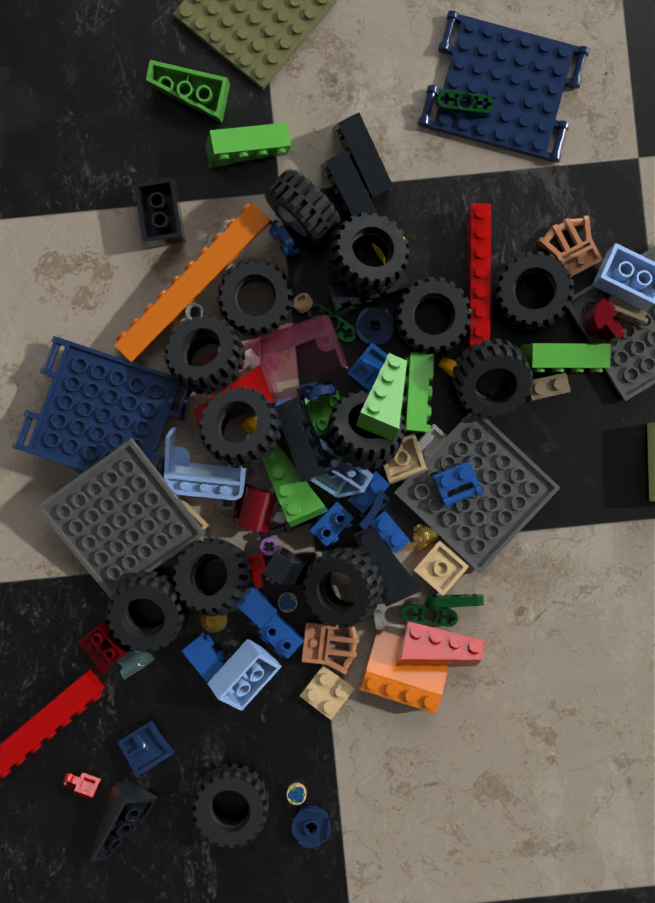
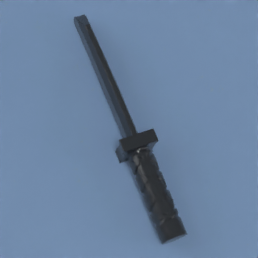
(285, 527)

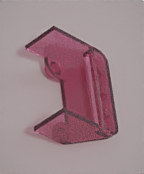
(316, 328)

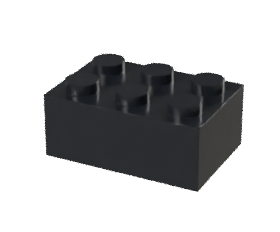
(159, 212)

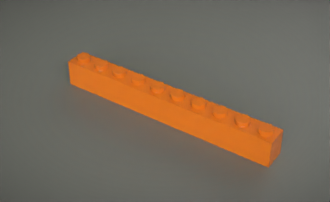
(193, 282)

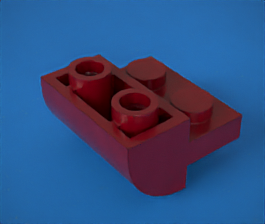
(599, 320)
(254, 509)
(102, 647)

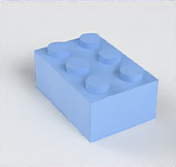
(627, 277)
(244, 675)

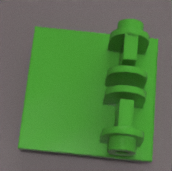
(320, 411)

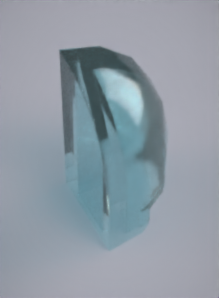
(133, 662)

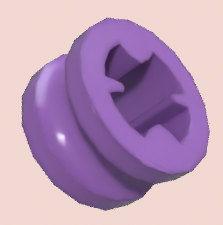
(268, 552)

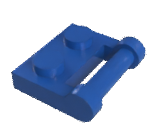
(454, 478)

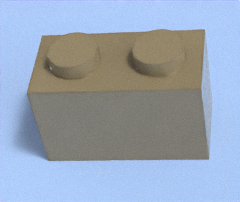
(549, 387)

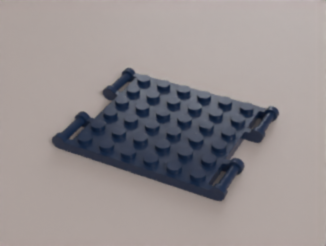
(520, 74)
(99, 406)

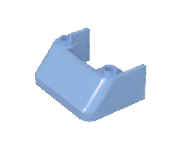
(200, 479)

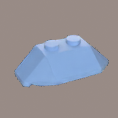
(344, 478)

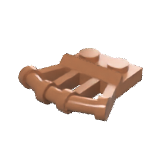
(580, 256)
(317, 648)

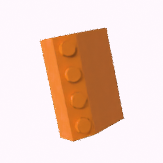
(406, 684)

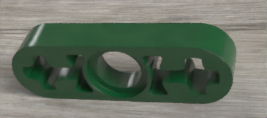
(478, 111)
(346, 327)
(455, 600)
(414, 618)

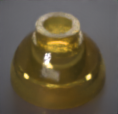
(423, 537)
(213, 623)

